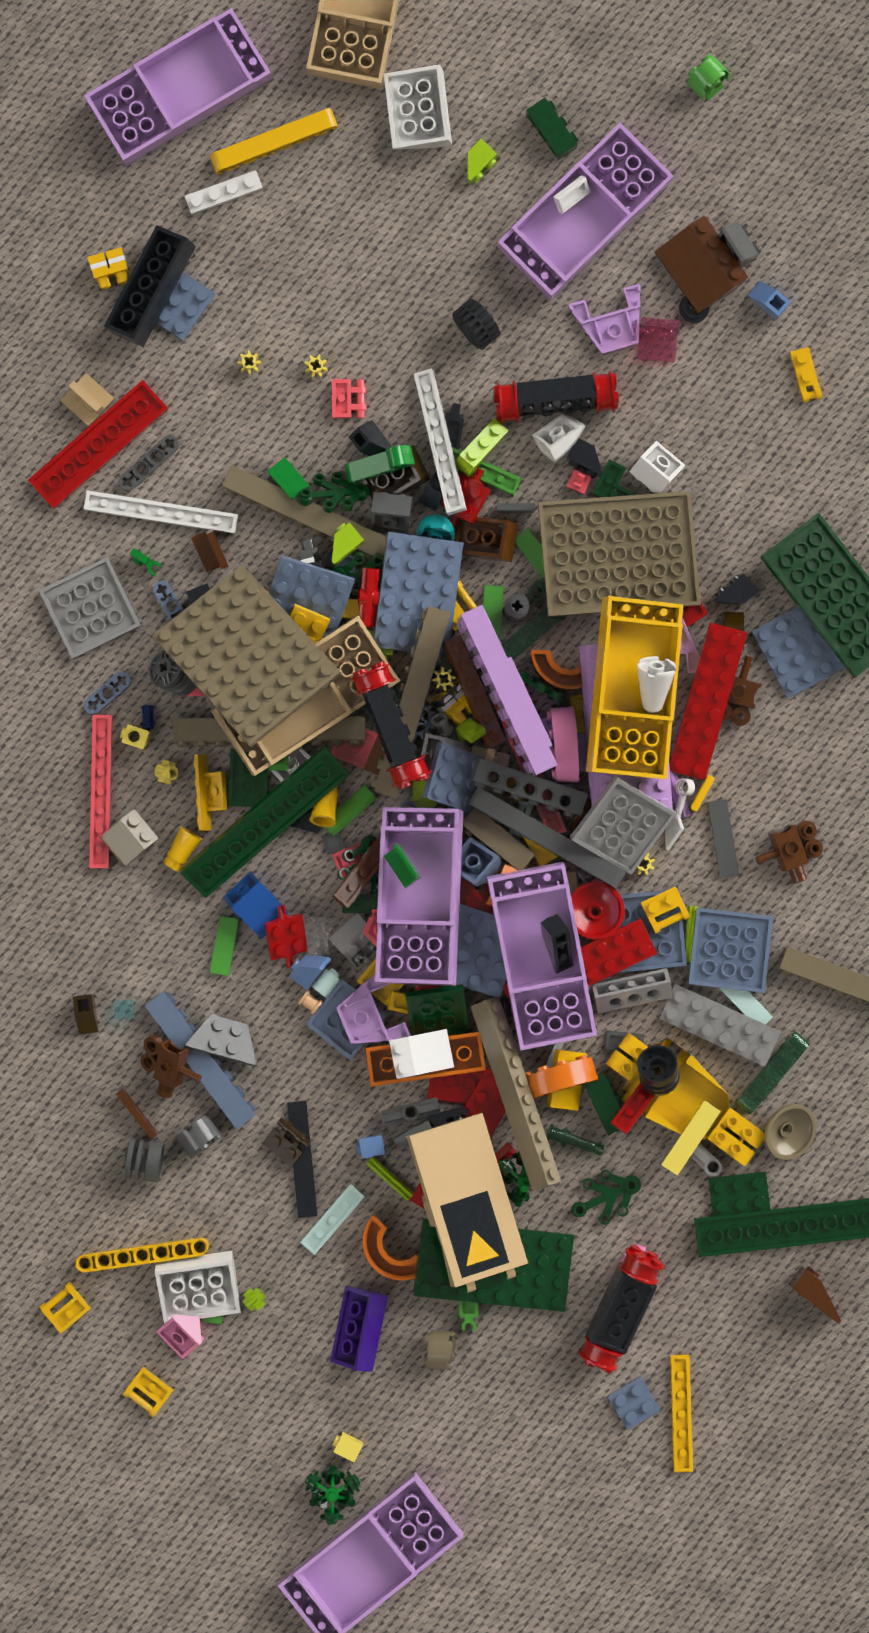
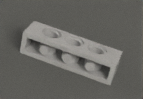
(632, 990)

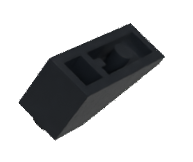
(557, 942)

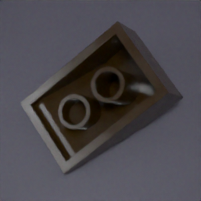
(401, 480)

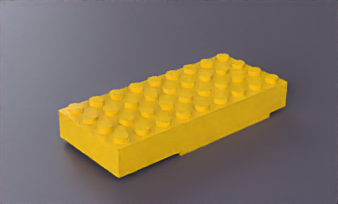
(622, 733)

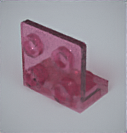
(658, 339)

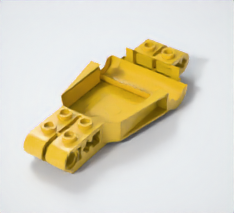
(680, 1105)

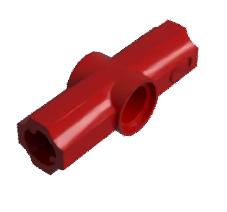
(368, 596)

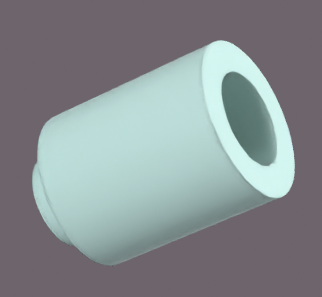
(326, 982)

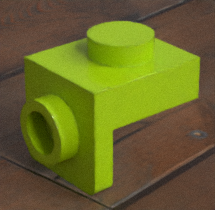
(470, 731)

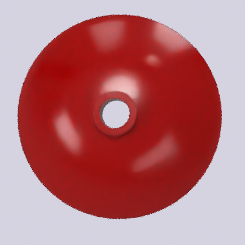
(609, 906)

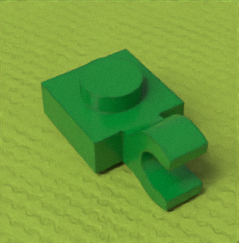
(140, 559)

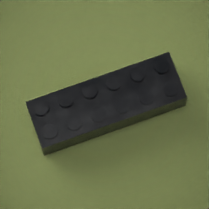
(149, 286)

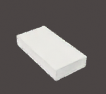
(572, 194)

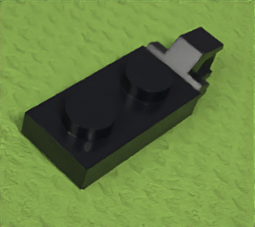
(454, 425)

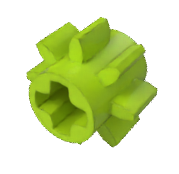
(254, 1299)

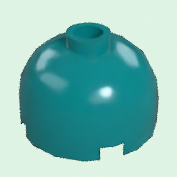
(436, 527)

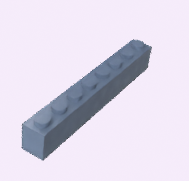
(213, 1077)

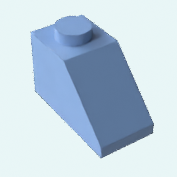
(308, 969)

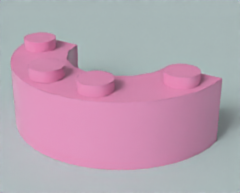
(565, 744)

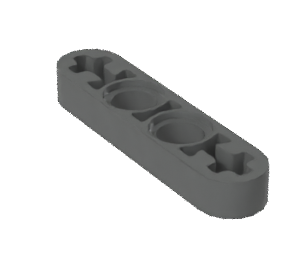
(146, 460)

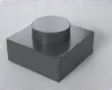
(333, 843)

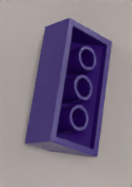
(359, 1329)

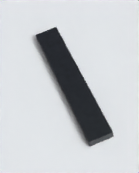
(304, 1167)

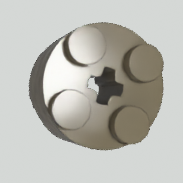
(440, 1350)

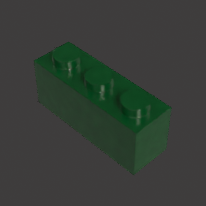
(552, 128)
(604, 1101)

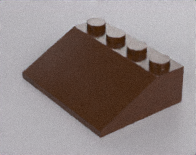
(701, 264)

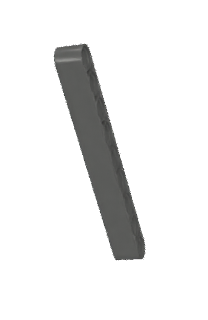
(546, 837)

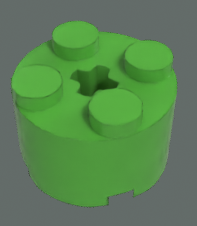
(708, 77)

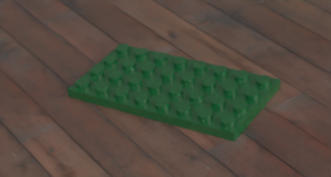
(826, 588)
(536, 1286)

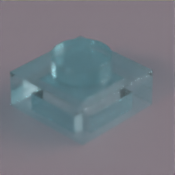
(123, 1009)

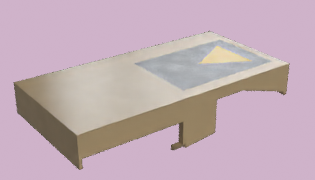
(467, 1201)

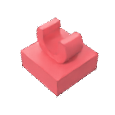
(579, 481)

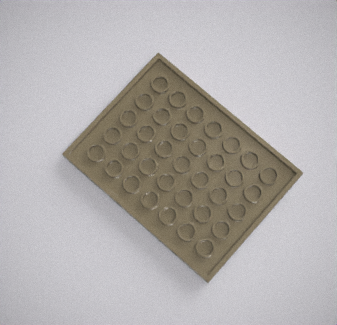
(618, 549)
(246, 655)

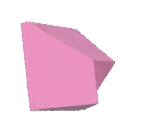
(182, 1334)

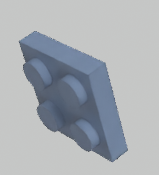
(633, 1403)

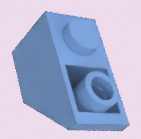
(769, 300)

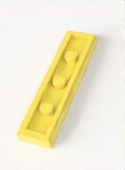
(690, 1137)

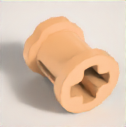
(310, 1002)

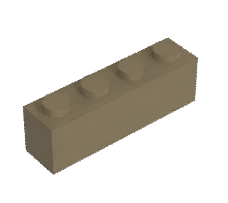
(497, 840)

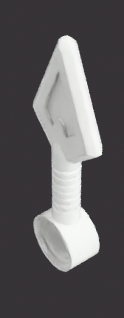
(676, 827)

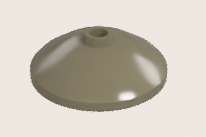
(797, 1134)

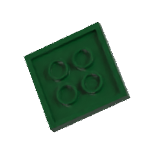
(438, 1010)

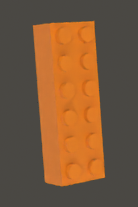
(465, 1051)

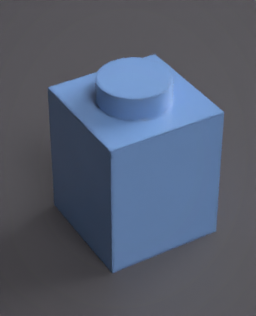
(370, 1146)

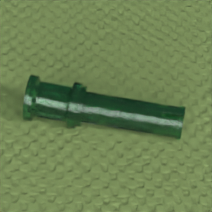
(565, 1137)

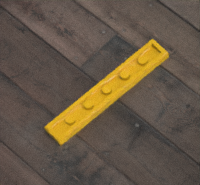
(681, 1413)

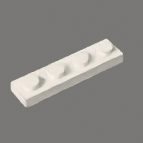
(223, 192)

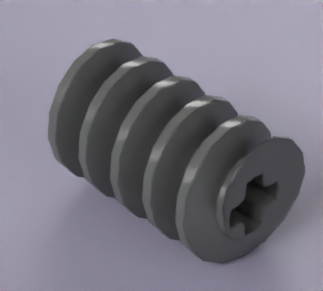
(509, 609)

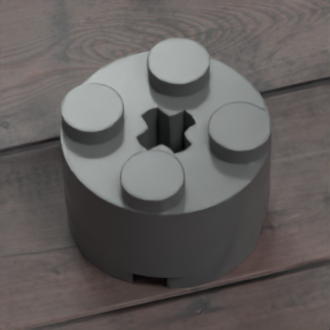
(198, 1136)

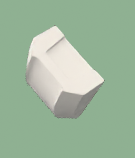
(558, 436)

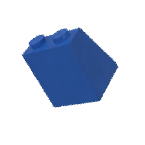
(253, 903)

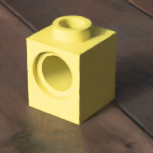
(143, 740)
(347, 1446)

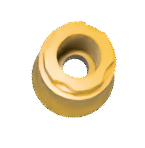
(325, 810)
(182, 848)

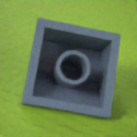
(478, 863)

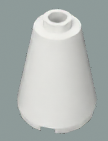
(654, 681)

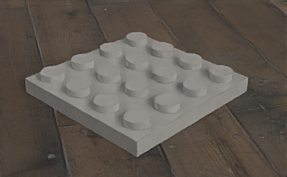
(90, 608)
(623, 825)

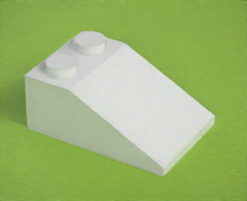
(421, 1053)

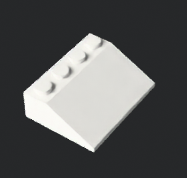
(418, 108)
(198, 1286)

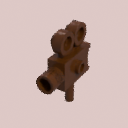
(742, 695)
(791, 852)
(168, 1064)

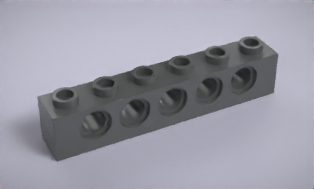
(575, 798)

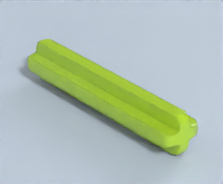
(690, 932)
(390, 1178)

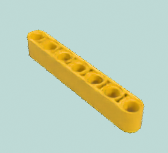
(273, 140)
(133, 1259)

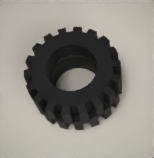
(476, 323)

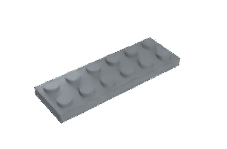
(720, 1025)

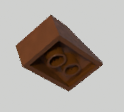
(487, 538)
(812, 1288)

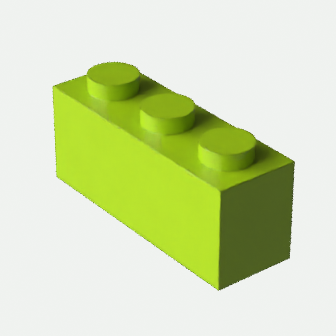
(481, 447)

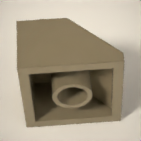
(129, 838)

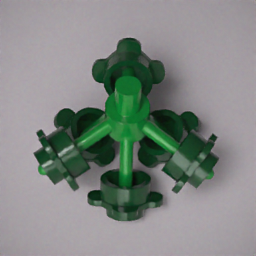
(509, 1175)
(321, 1497)

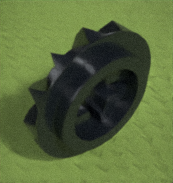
(690, 316)

